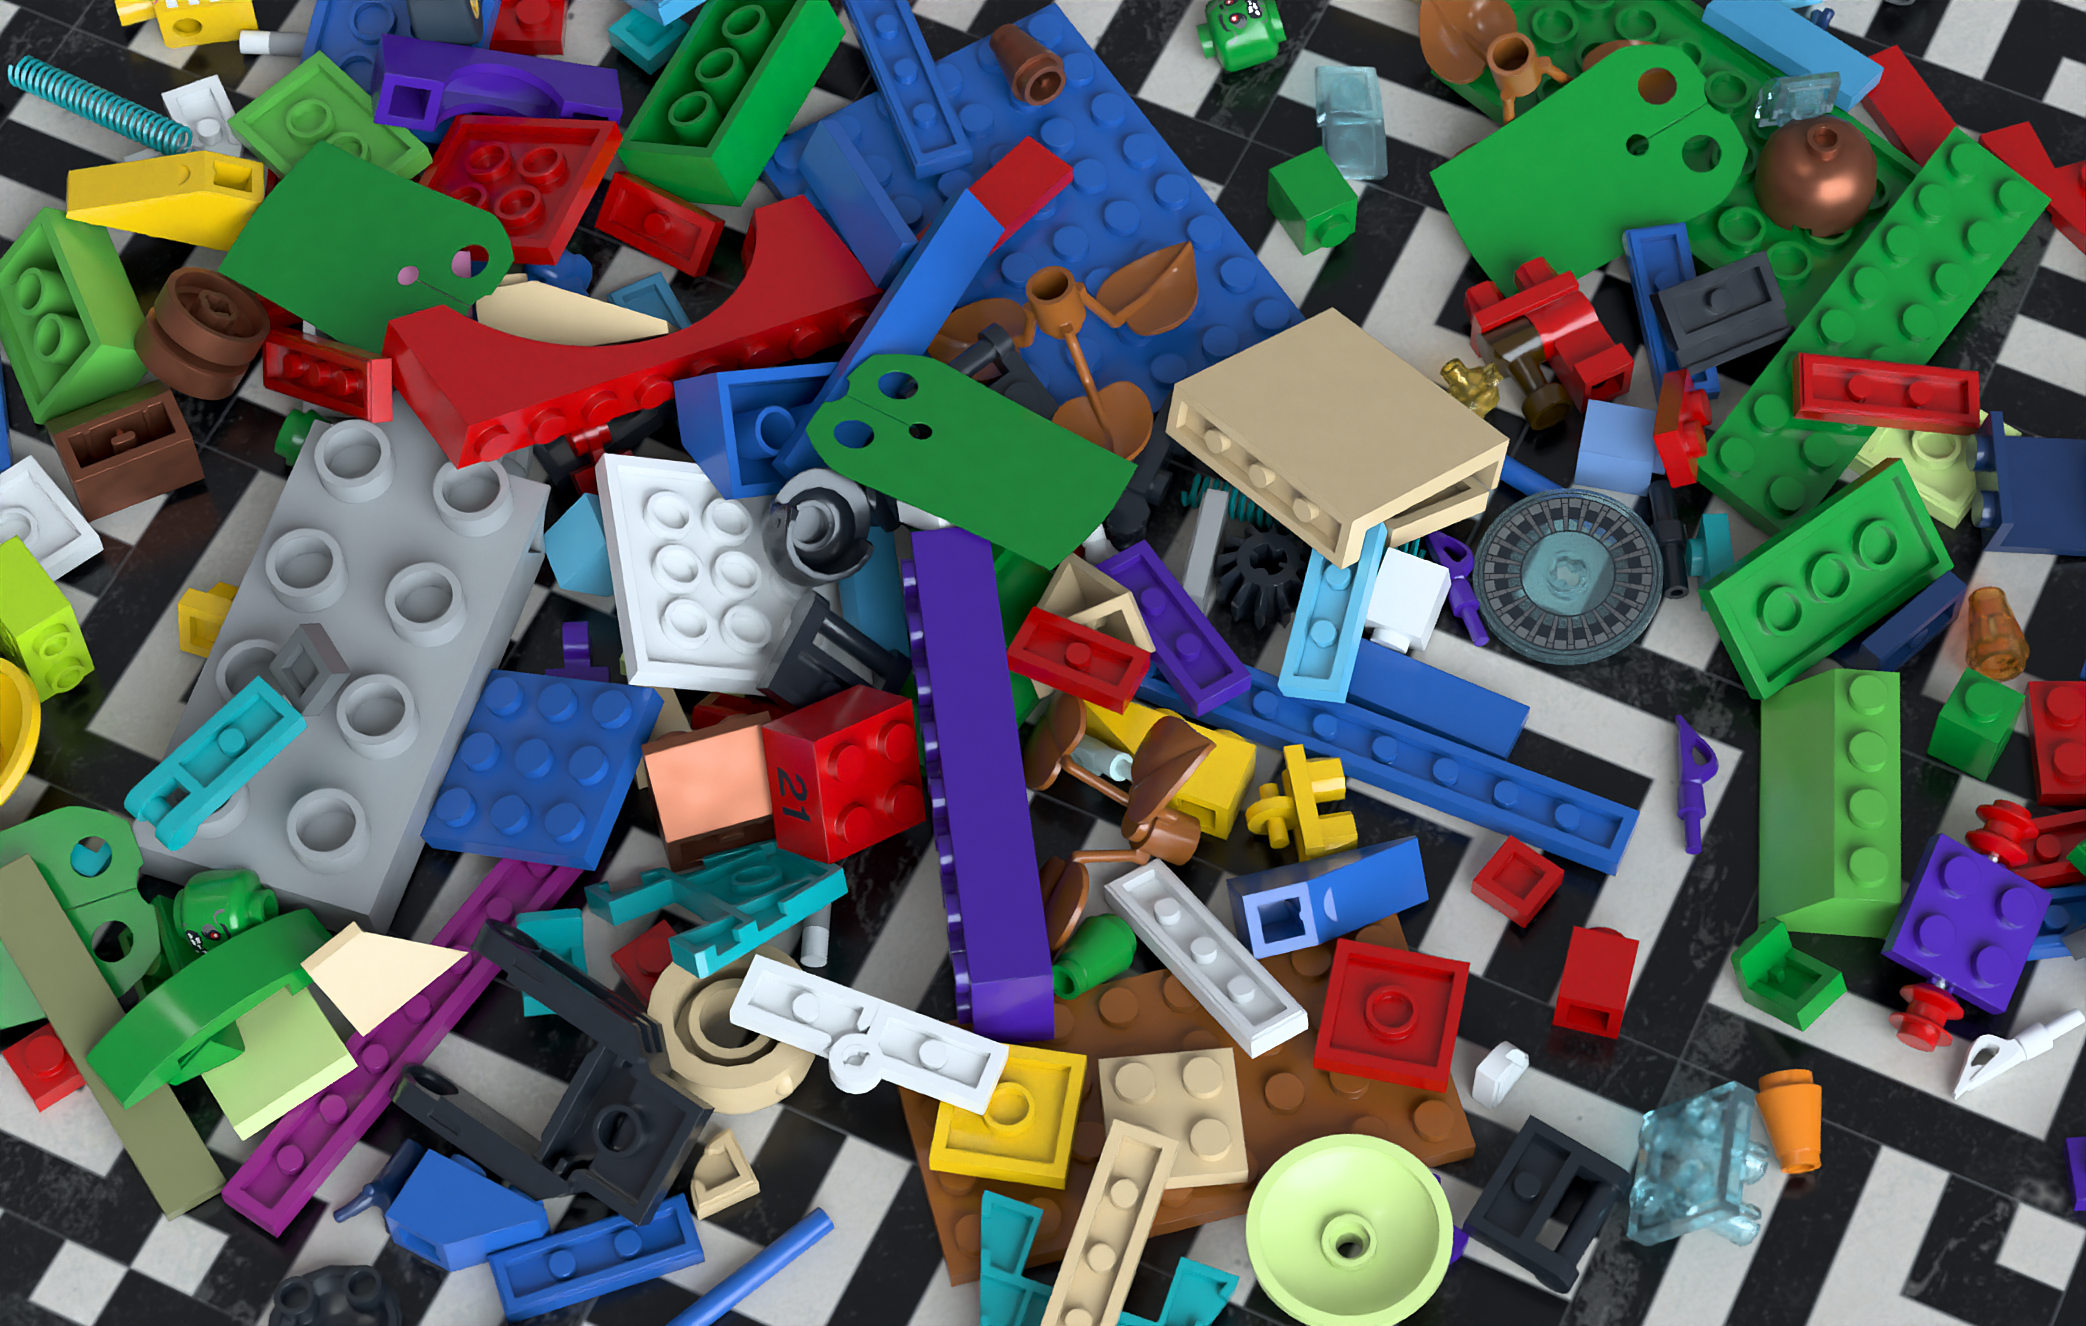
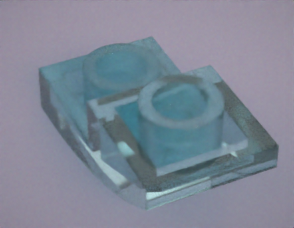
(1796, 97)
(1352, 120)

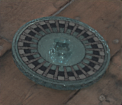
(1544, 615)

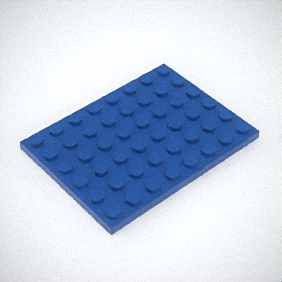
(1122, 205)

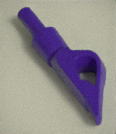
(1460, 595)
(1691, 778)

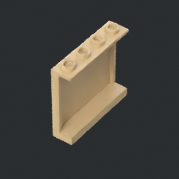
(1331, 432)

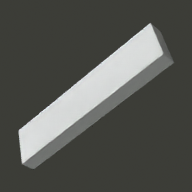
(1206, 958)

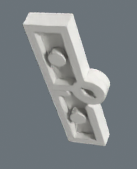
(868, 1036)

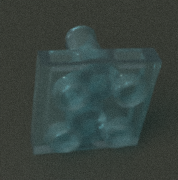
(1695, 1168)

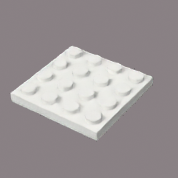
(695, 579)

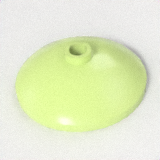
(1340, 1194)

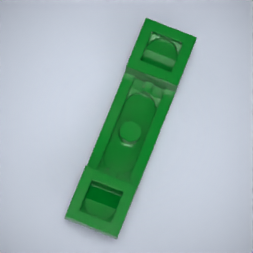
(201, 1001)

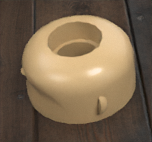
(726, 1078)

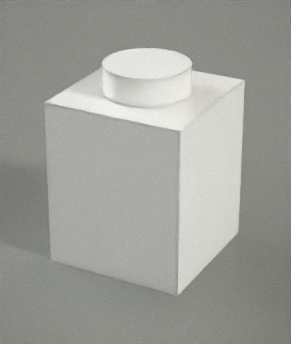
(1406, 601)

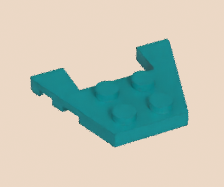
(741, 894)
(1011, 1300)

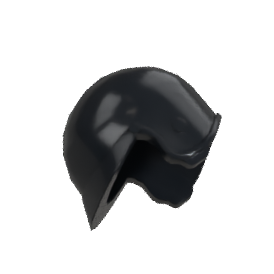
(818, 528)

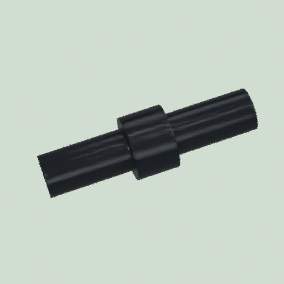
(1670, 537)

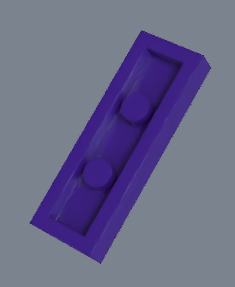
(1185, 642)

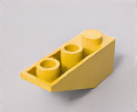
(177, 197)
(1215, 787)

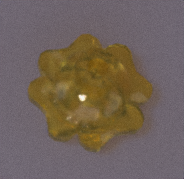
(1473, 386)

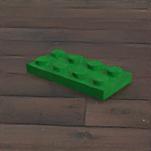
(1825, 578)

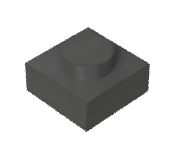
(309, 669)

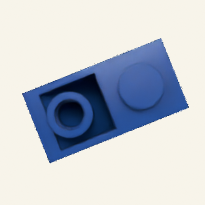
(459, 1215)

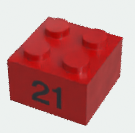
(844, 773)

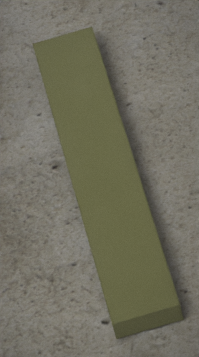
(82, 1013)

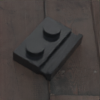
(1722, 313)

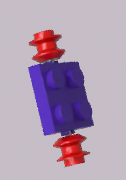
(1966, 924)

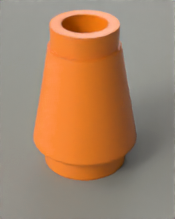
(1792, 1118)

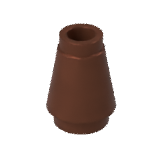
(1028, 65)

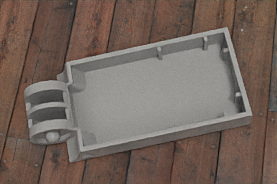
(420, 594)

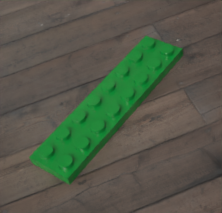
(1885, 305)

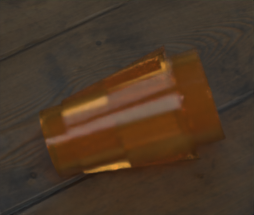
(1994, 636)

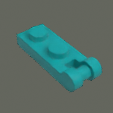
(215, 762)

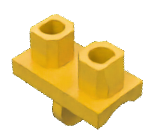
(1304, 785)

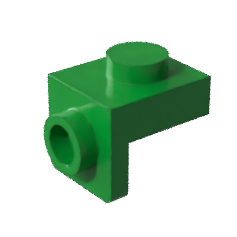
(1783, 978)

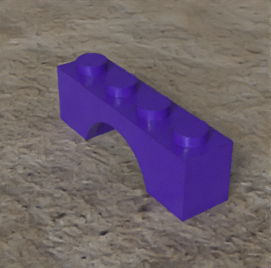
(428, 81)

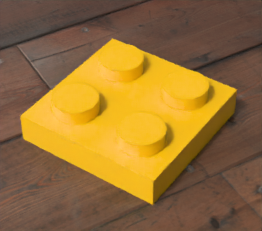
(1025, 1126)

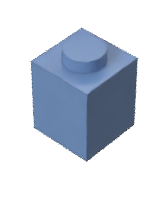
(1618, 449)

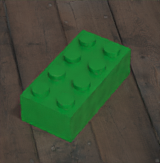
(729, 97)

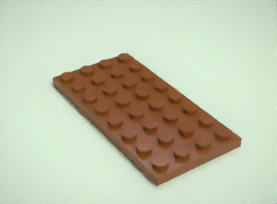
(1278, 1091)

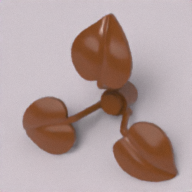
(1470, 34)
(1146, 294)
(1158, 770)

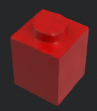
(1595, 981)

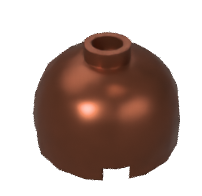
(1816, 175)

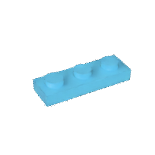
(1330, 623)

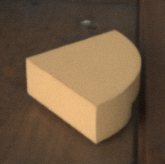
(722, 1176)

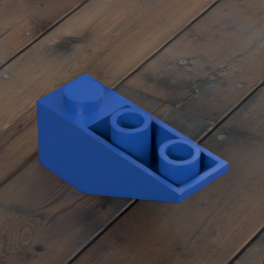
(1325, 896)

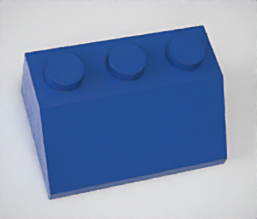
(743, 419)

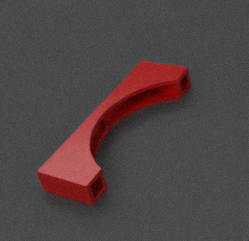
(504, 392)

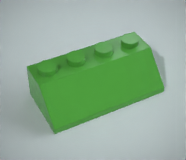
(1831, 804)

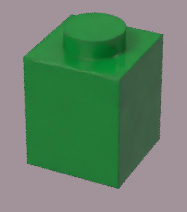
(1312, 201)
(1975, 724)

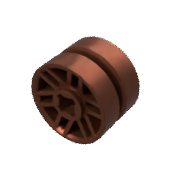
(202, 333)

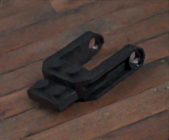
(621, 1118)

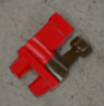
(1550, 324)

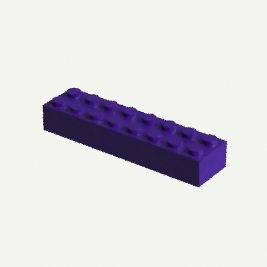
(977, 789)

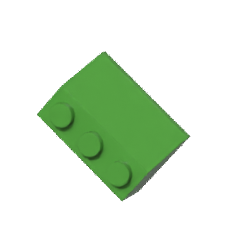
(68, 316)

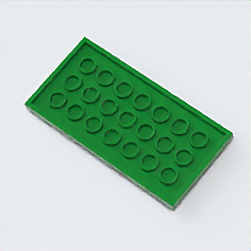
(1734, 77)

